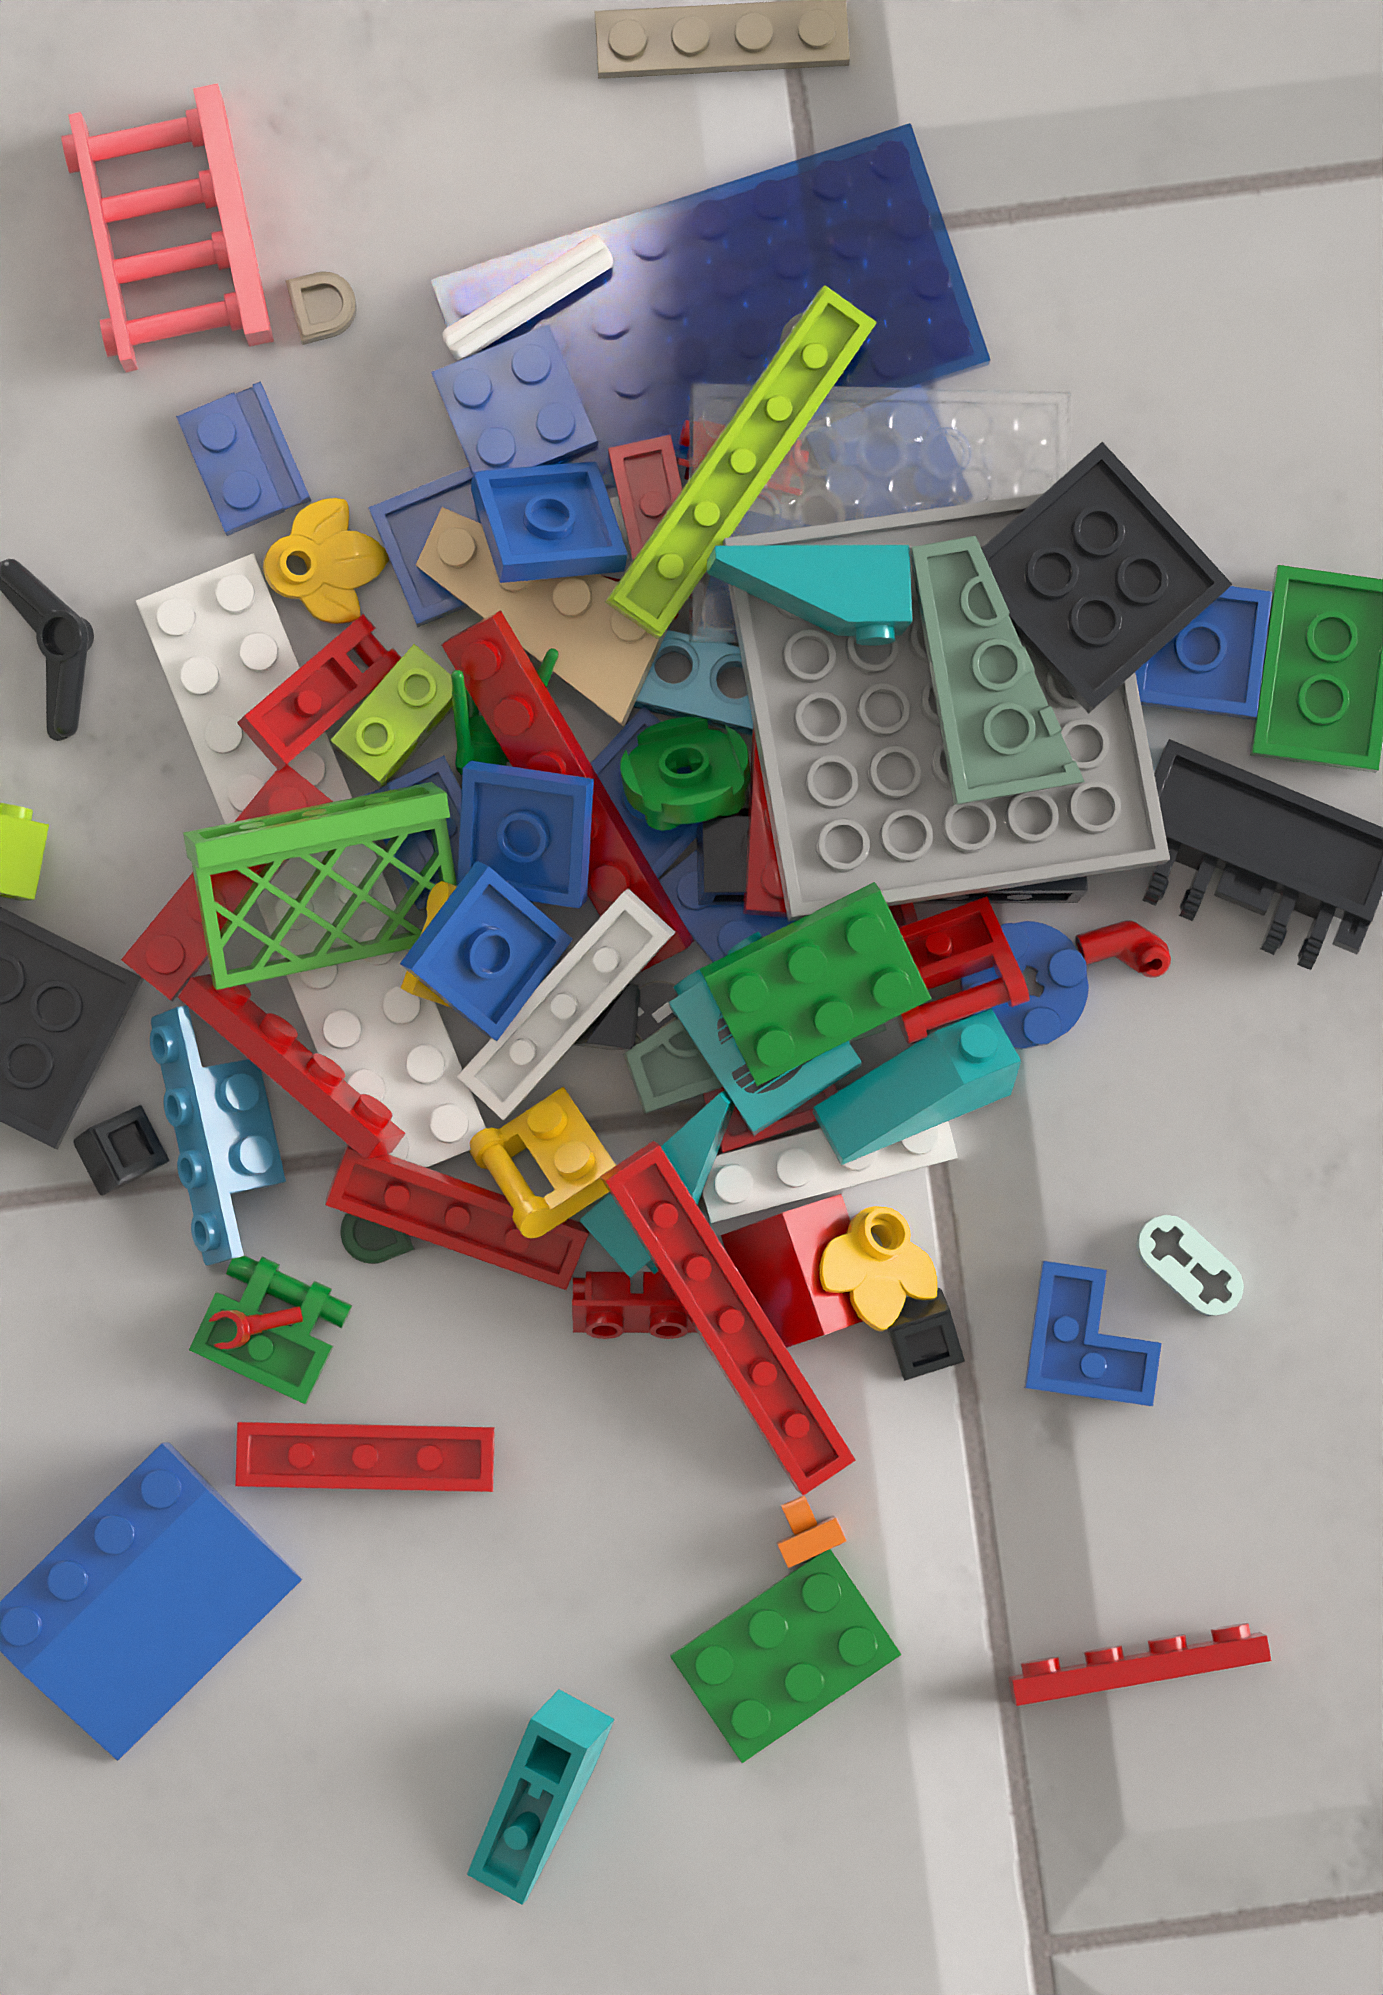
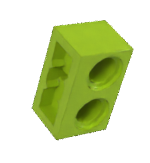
(396, 717)

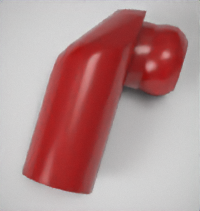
(1129, 944)

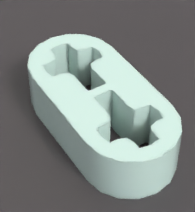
(1200, 1254)

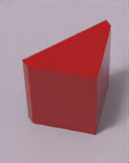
(782, 1265)

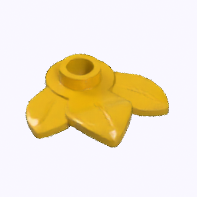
(334, 561)
(877, 1274)

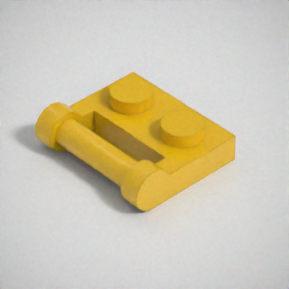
(565, 1153)

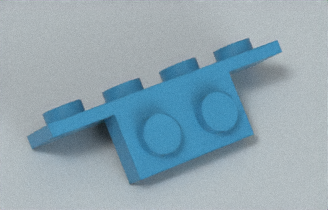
(220, 1132)

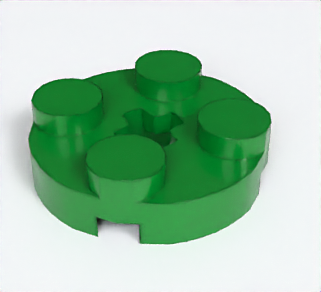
(669, 799)

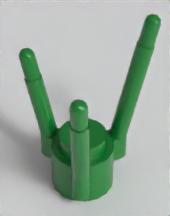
(473, 734)

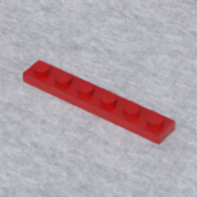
(539, 739)
(727, 1317)

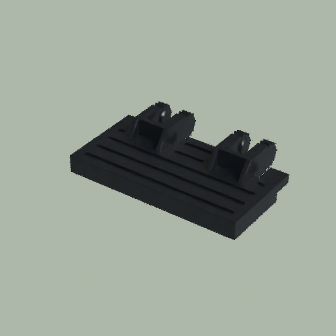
(1267, 844)

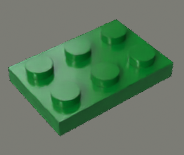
(1322, 671)
(816, 983)
(785, 1655)

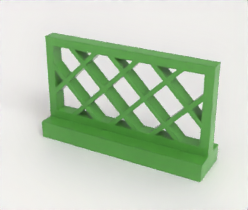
(308, 832)

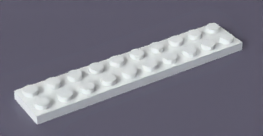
(221, 659)

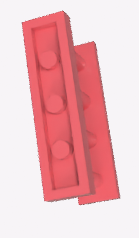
(215, 187)

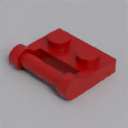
(954, 947)

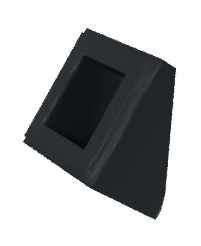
(616, 1025)
(120, 1150)
(925, 1337)

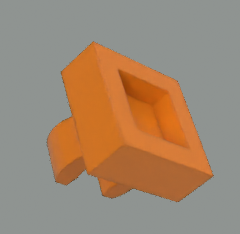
(808, 1536)

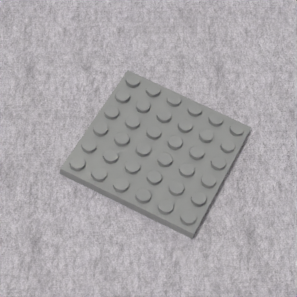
(862, 763)

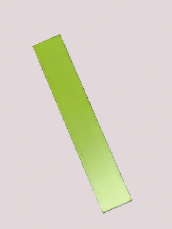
(741, 461)

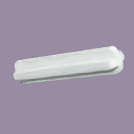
(528, 298)

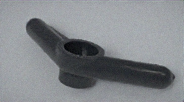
(61, 639)

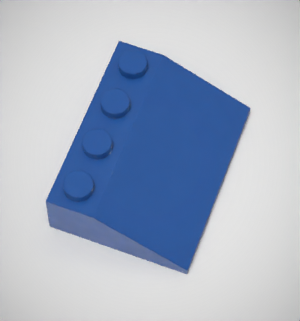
(141, 1601)

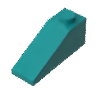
(835, 587)
(921, 1087)
(692, 1156)
(539, 1794)

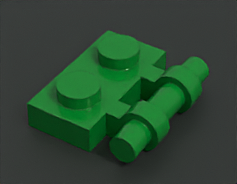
(281, 1356)

